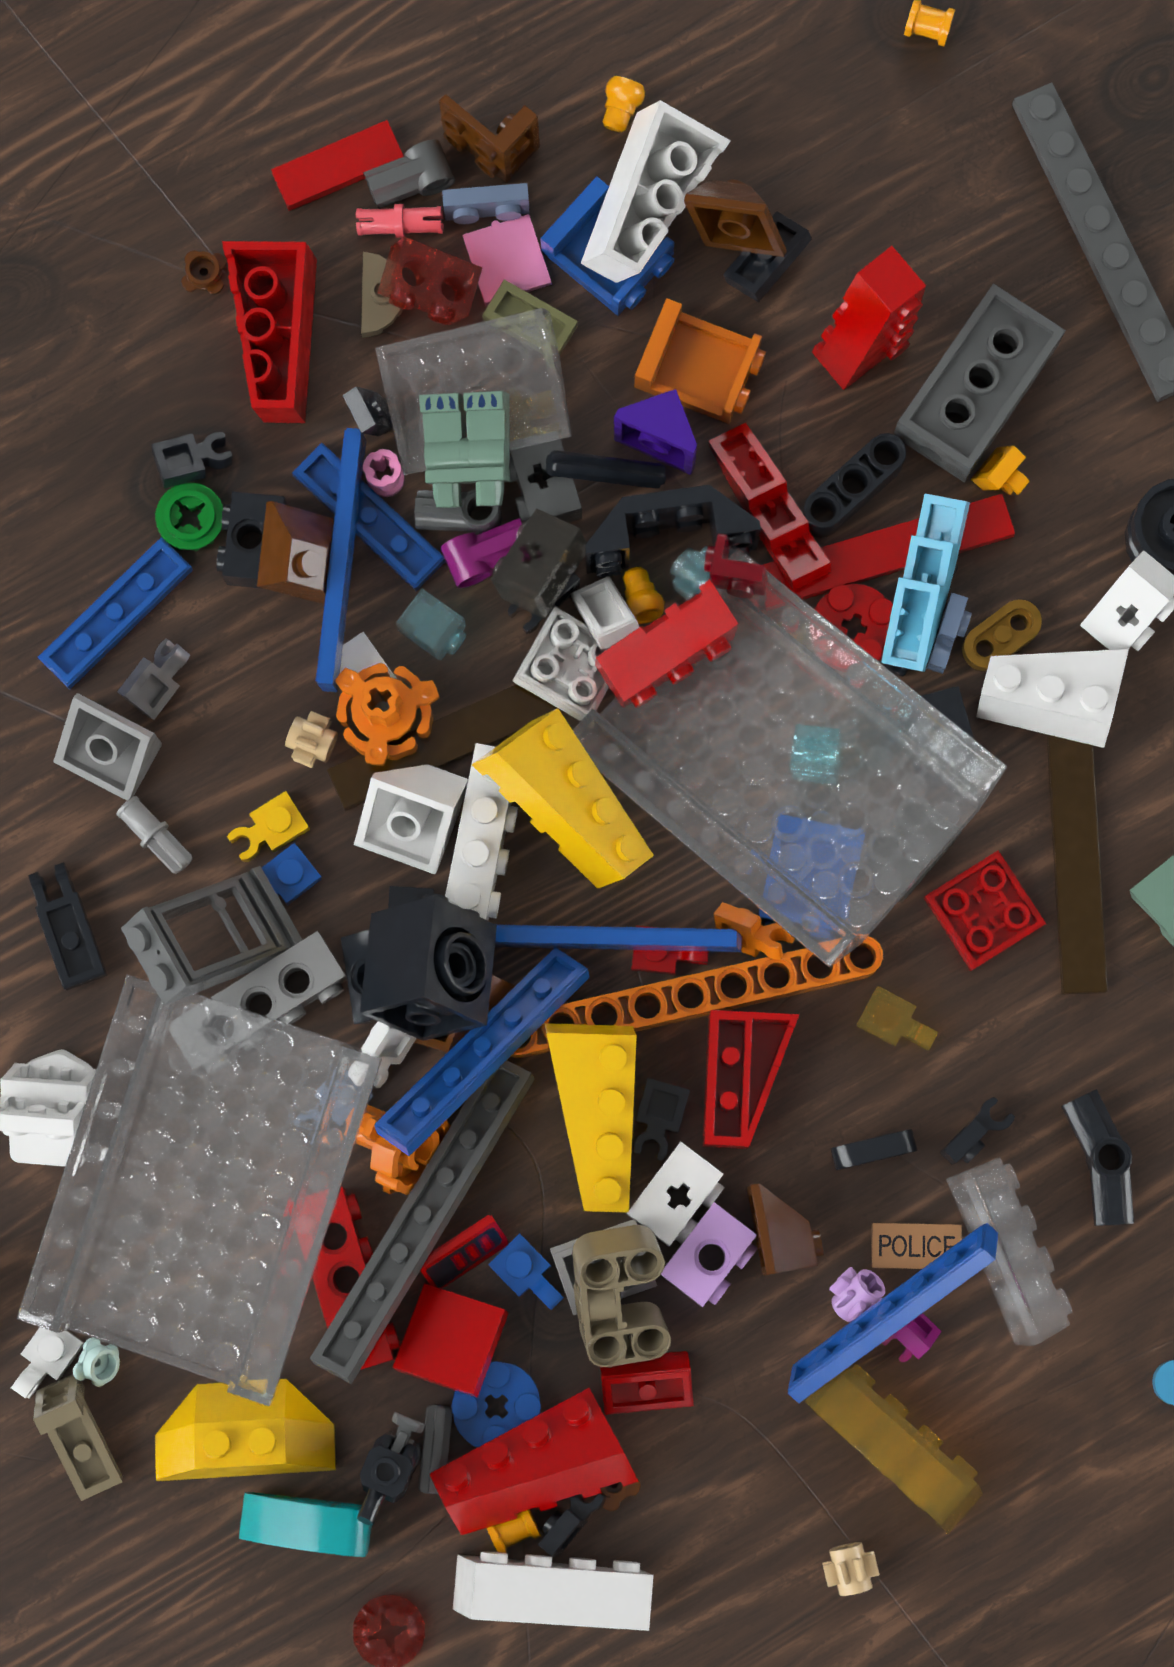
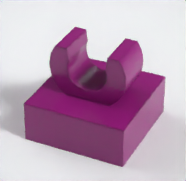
(916, 1337)

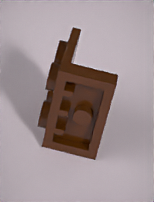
(494, 154)

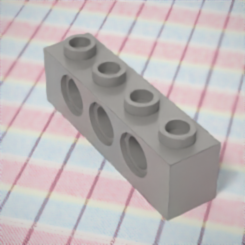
(309, 956)

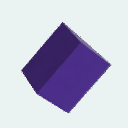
(658, 430)

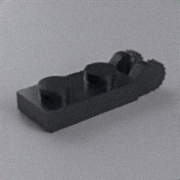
(67, 931)

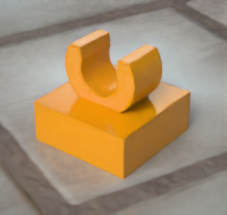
(1001, 471)

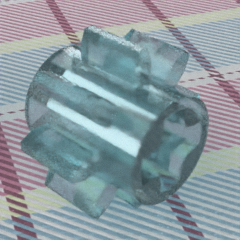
(690, 572)

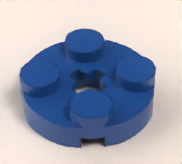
(499, 1380)

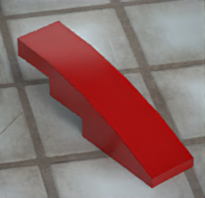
(765, 496)

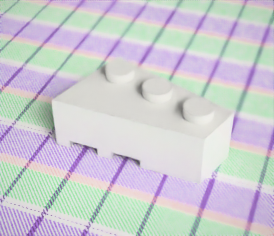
(1055, 693)

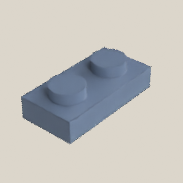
(470, 204)

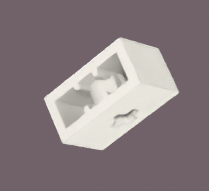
(1147, 588)
(680, 1169)

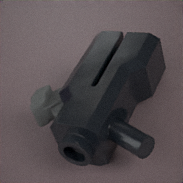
(389, 1467)

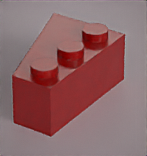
(668, 647)
(740, 1072)

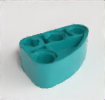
(304, 1524)

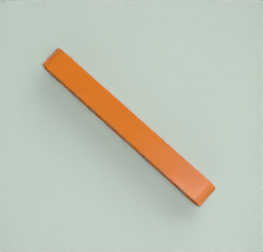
(709, 984)

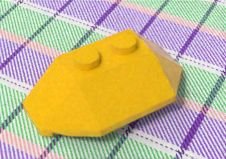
(233, 1436)

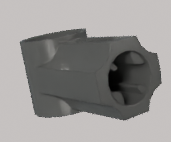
(420, 171)
(453, 519)

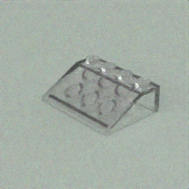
(496, 355)
(1021, 1269)

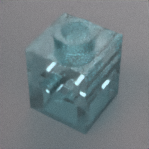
(432, 625)
(816, 754)

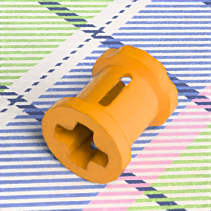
(929, 22)
(514, 1531)

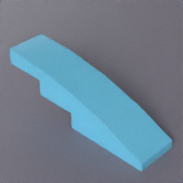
(925, 582)

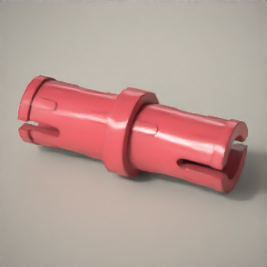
(399, 220)

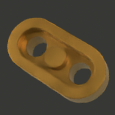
(999, 634)

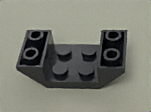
(678, 508)

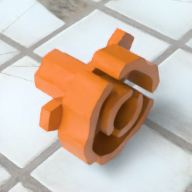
(367, 689)
(393, 1167)

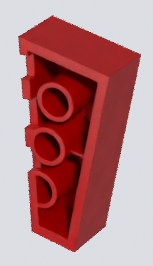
(274, 319)
(872, 319)
(534, 1466)

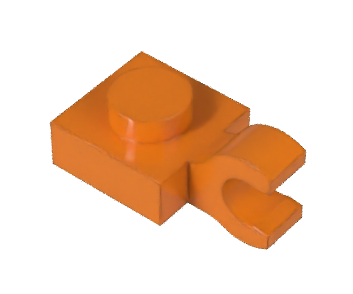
(754, 935)

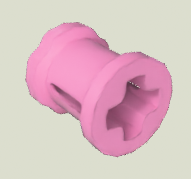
(378, 461)

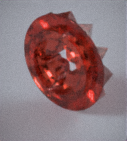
(399, 1612)

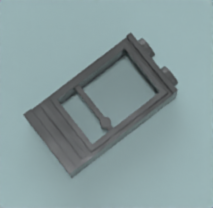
(165, 960)

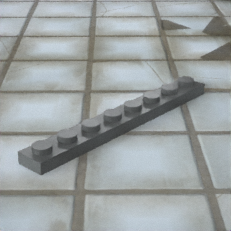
(1100, 235)
(420, 1222)

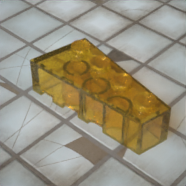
(896, 1447)

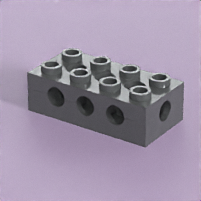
(972, 355)

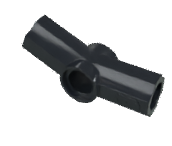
(1109, 1188)

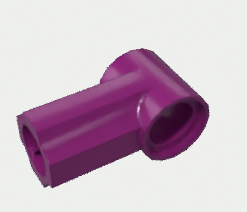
(474, 556)

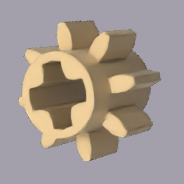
(311, 739)
(850, 1569)

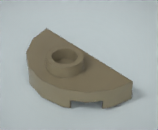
(376, 309)

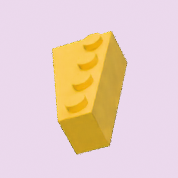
(567, 798)
(597, 1100)

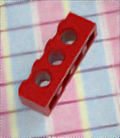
(356, 1254)

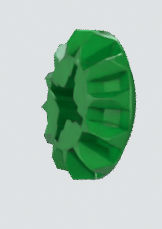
(191, 497)

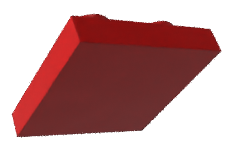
(984, 910)
(450, 1340)

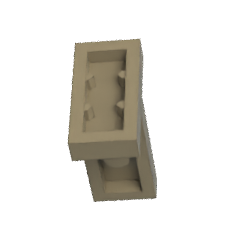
(76, 1436)

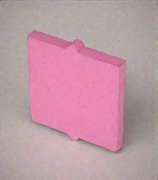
(507, 253)

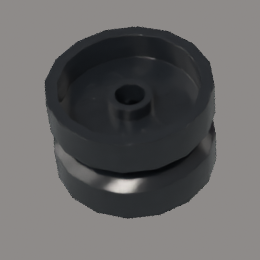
(1152, 526)

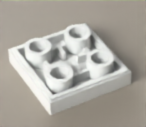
(563, 666)

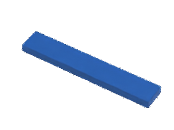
(341, 559)
(618, 938)
(481, 1052)
(893, 1312)

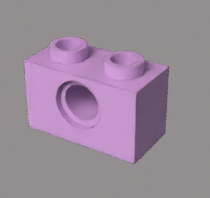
(714, 1228)

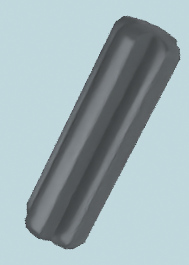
(435, 1444)

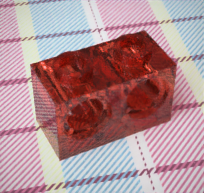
(431, 270)

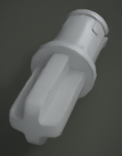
(154, 835)

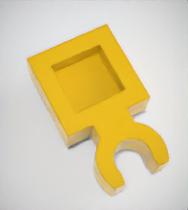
(275, 823)

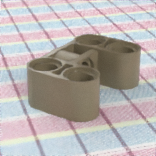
(598, 1296)

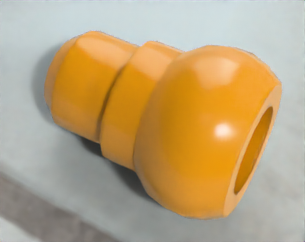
(621, 102)
(642, 596)

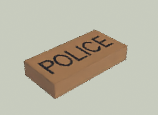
(911, 1244)

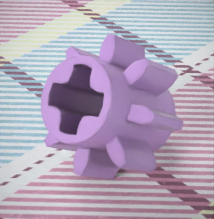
(856, 1293)

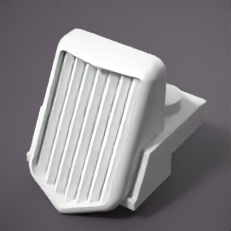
(44, 1106)

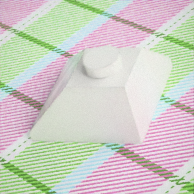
(411, 814)

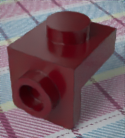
(737, 577)

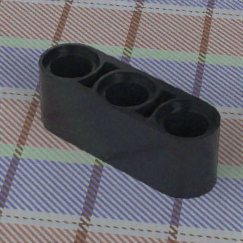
(860, 466)

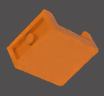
(700, 362)

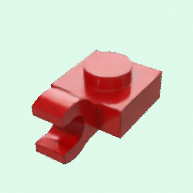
(665, 961)

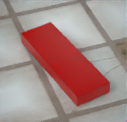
(335, 165)

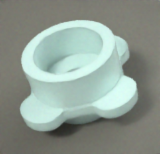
(97, 1362)

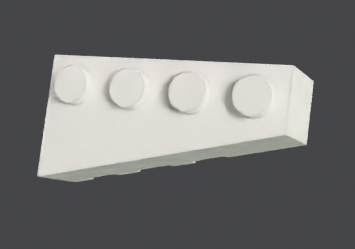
(658, 166)

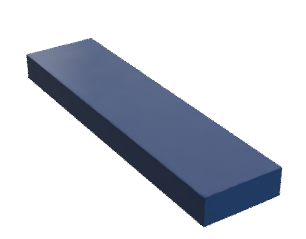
(377, 522)
(115, 613)

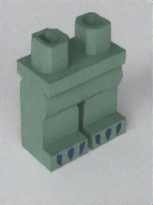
(466, 452)

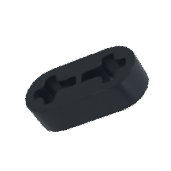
(874, 1149)

